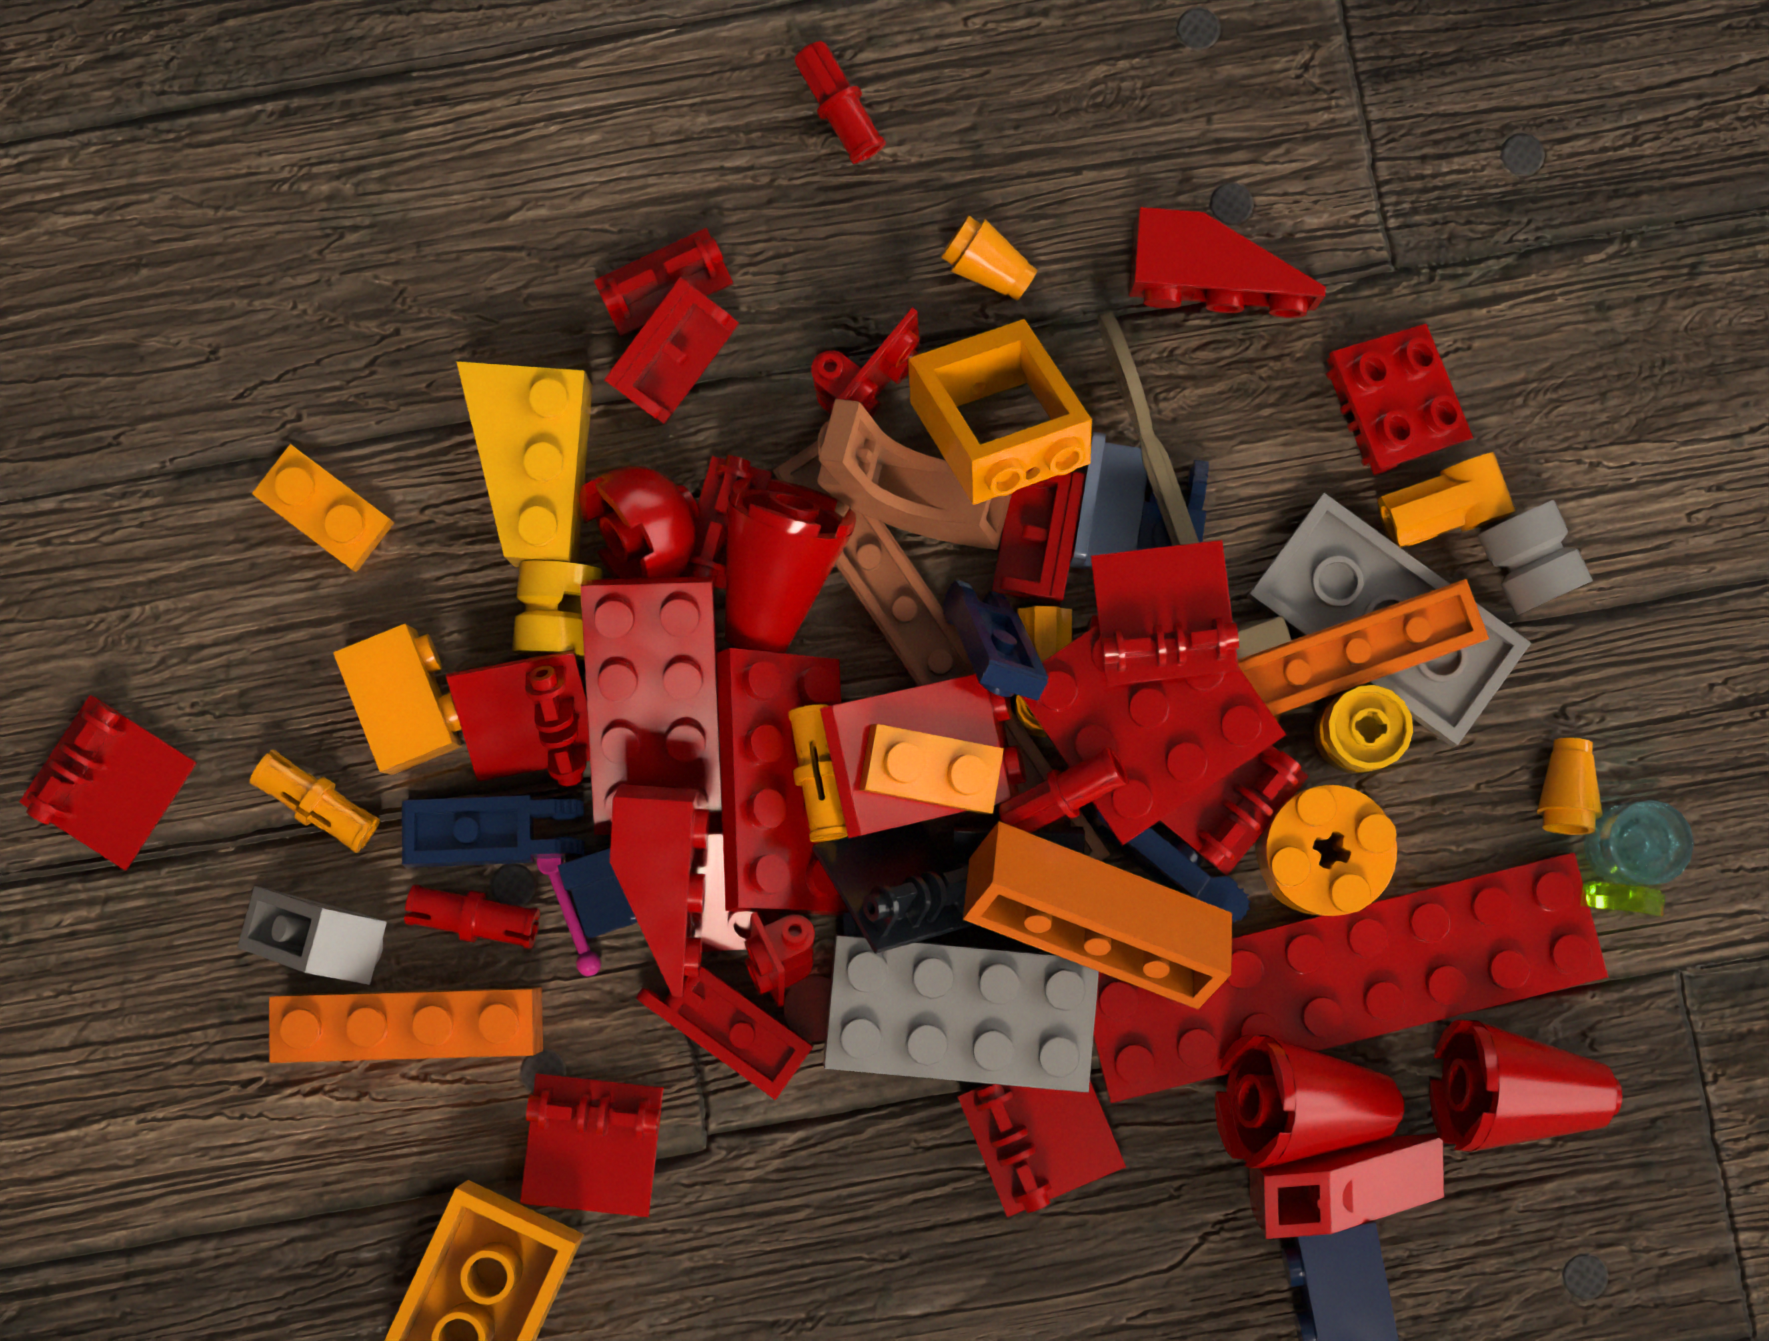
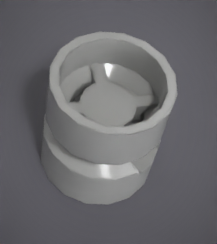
(1535, 557)

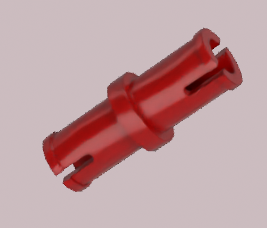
(472, 916)

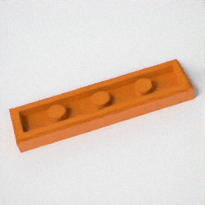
(1365, 648)

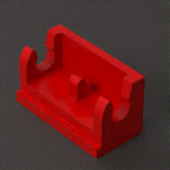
(672, 351)
(1039, 539)

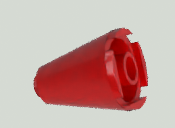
(778, 560)
(1515, 1089)
(1299, 1103)

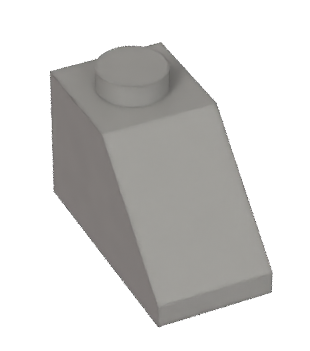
(312, 936)

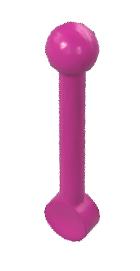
(588, 962)

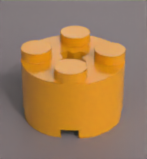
(1359, 835)

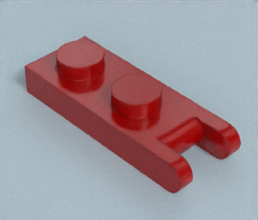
(733, 1030)

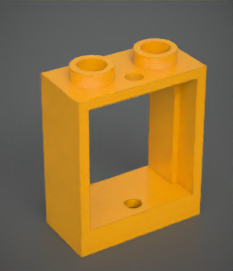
(980, 368)

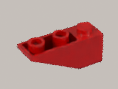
(1202, 260)
(655, 864)
(1347, 1186)

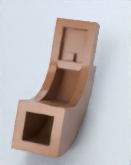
(900, 484)

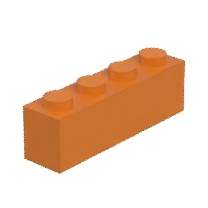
(1098, 916)
(405, 1024)

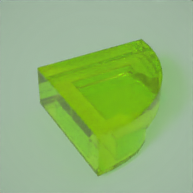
(1623, 898)

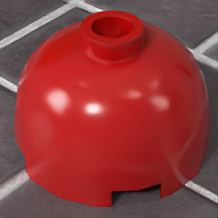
(642, 521)

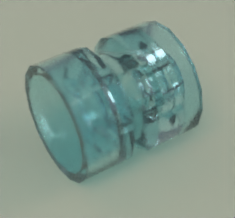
(1640, 843)

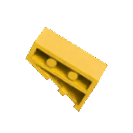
(532, 454)

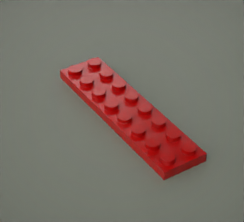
(1360, 975)

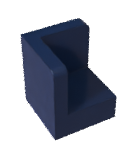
(597, 894)

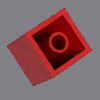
(947, 709)

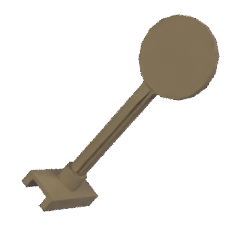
(1253, 635)

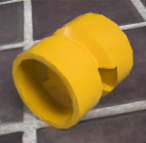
(552, 607)
(1363, 729)

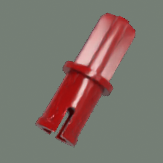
(839, 102)
(1065, 792)

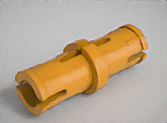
(314, 800)
(825, 815)

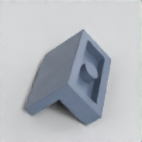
(1110, 502)

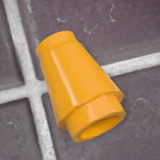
(988, 259)
(1570, 789)

